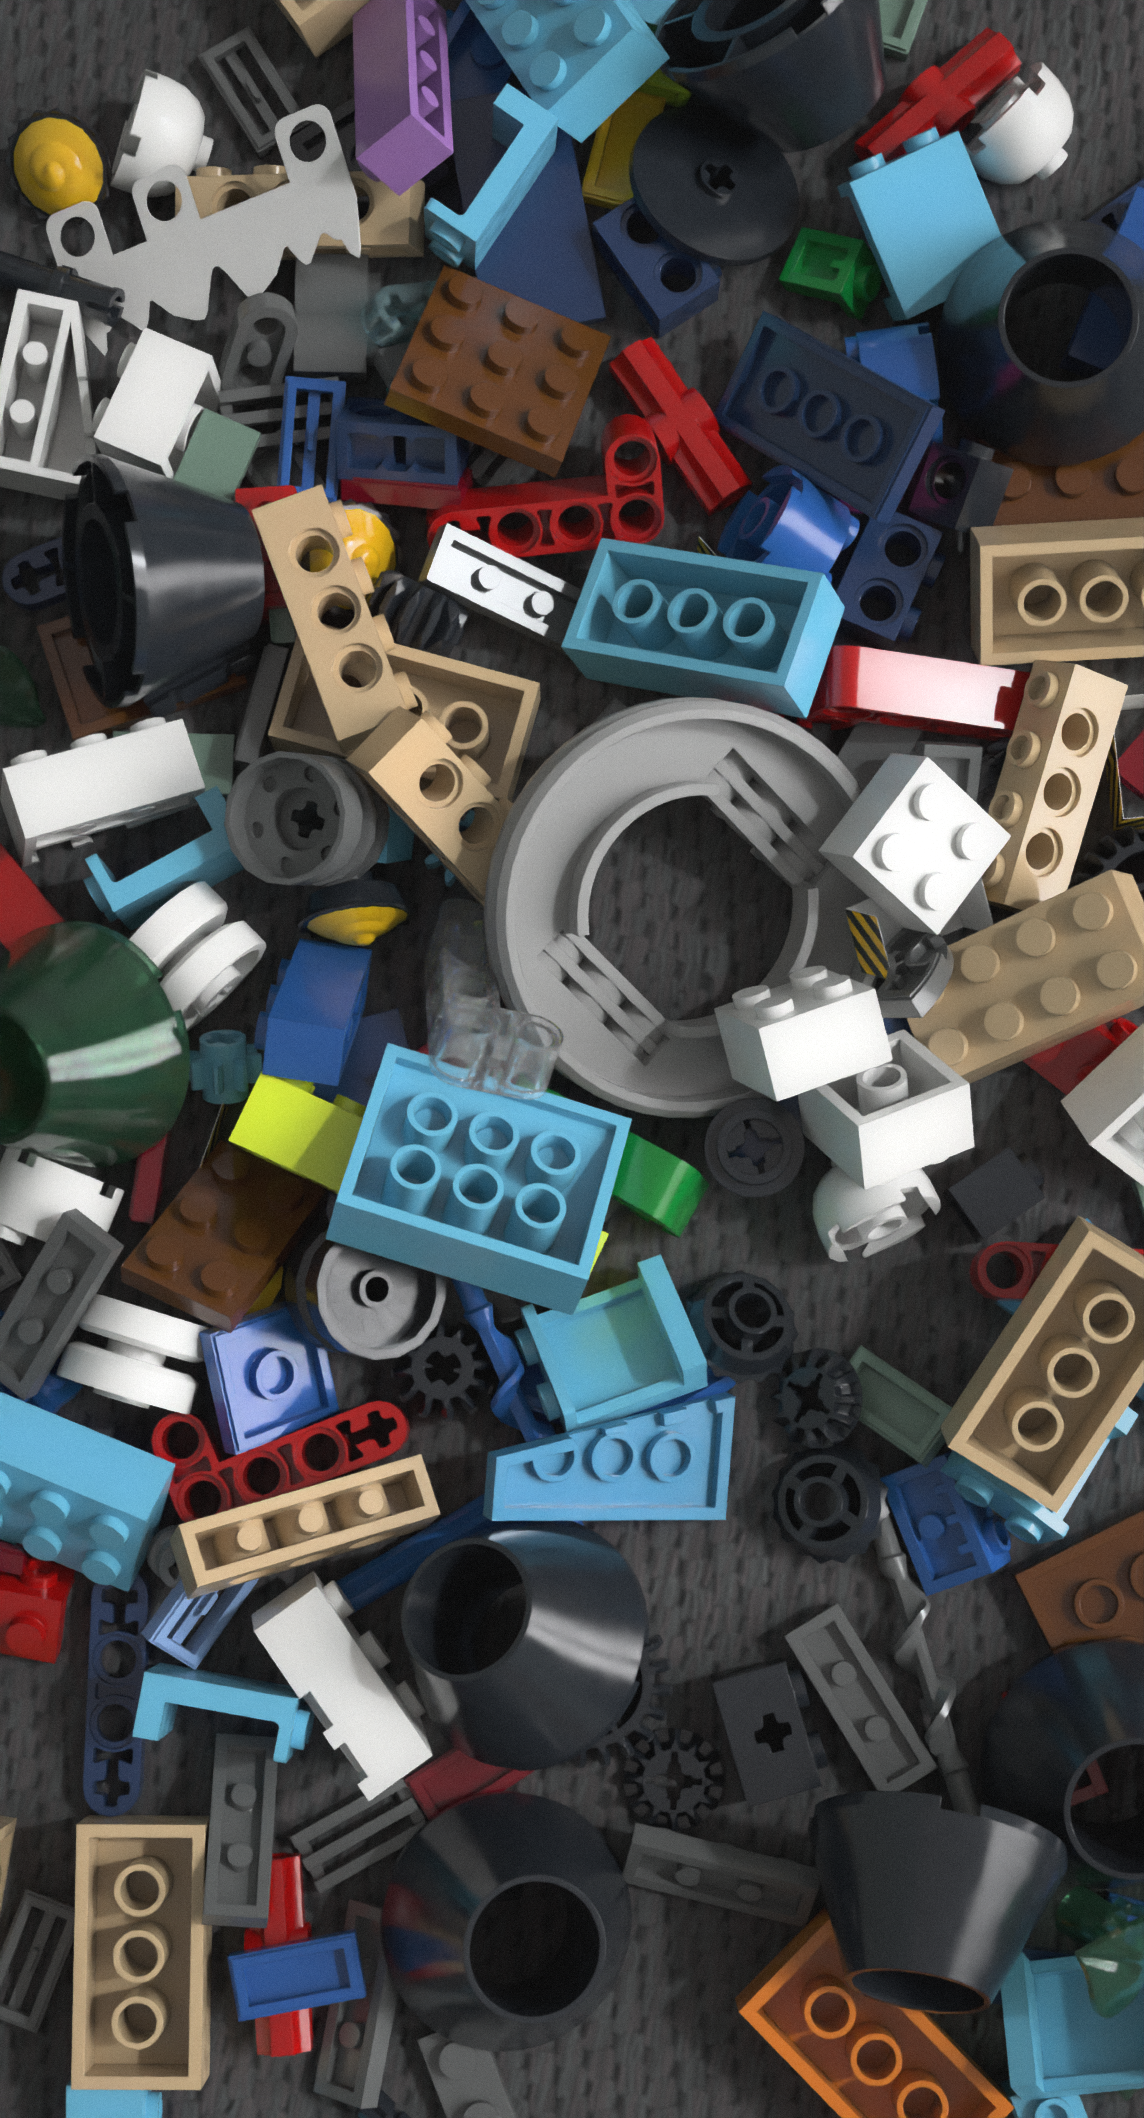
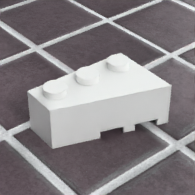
(44, 397)
(99, 786)
(344, 1681)

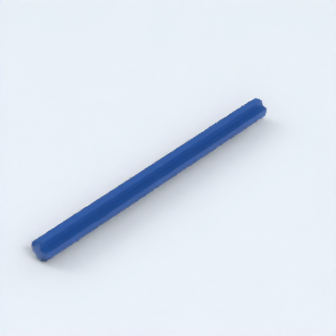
(402, 1561)

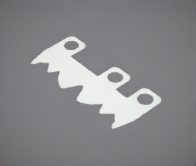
(242, 239)

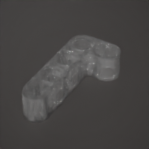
(468, 1033)

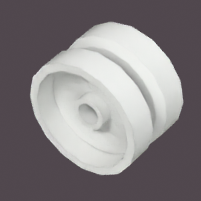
(197, 953)
(134, 1359)

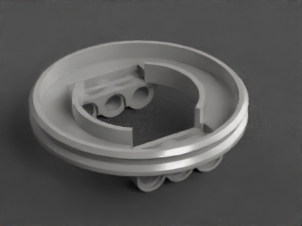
(765, 782)

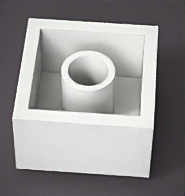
(156, 403)
(915, 843)
(802, 1032)
(1111, 1106)
(891, 1115)

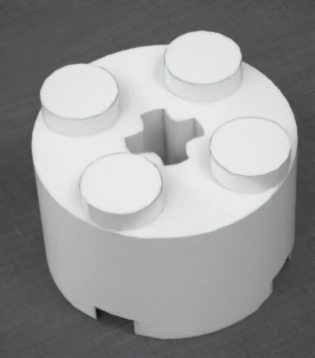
(39, 1193)

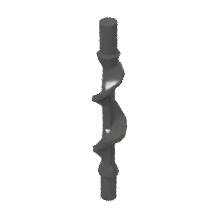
(914, 1658)

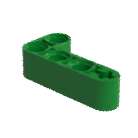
(656, 1184)

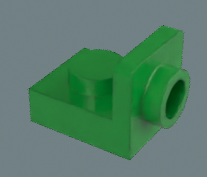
(832, 270)

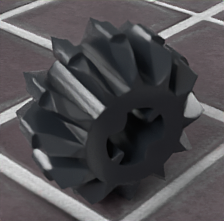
(417, 613)
(440, 1389)

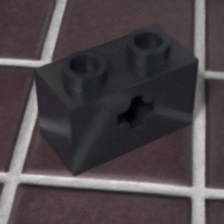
(764, 1770)

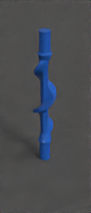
(509, 1402)

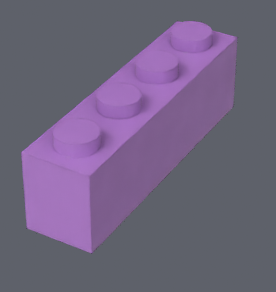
(401, 90)

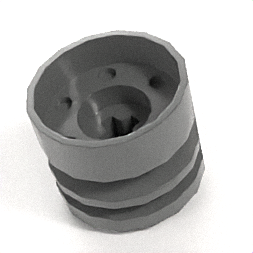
(276, 824)

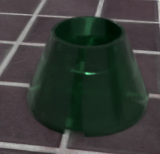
(87, 1047)

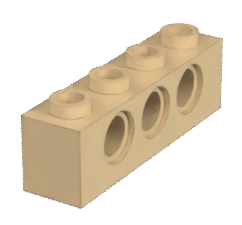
(388, 229)
(290, 531)
(393, 764)
(1050, 781)
(303, 1526)

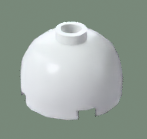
(1023, 130)
(159, 133)
(878, 1216)

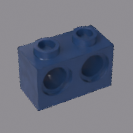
(645, 266)
(395, 446)
(874, 576)

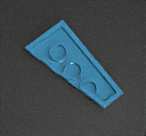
(630, 1468)

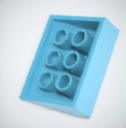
(479, 1183)

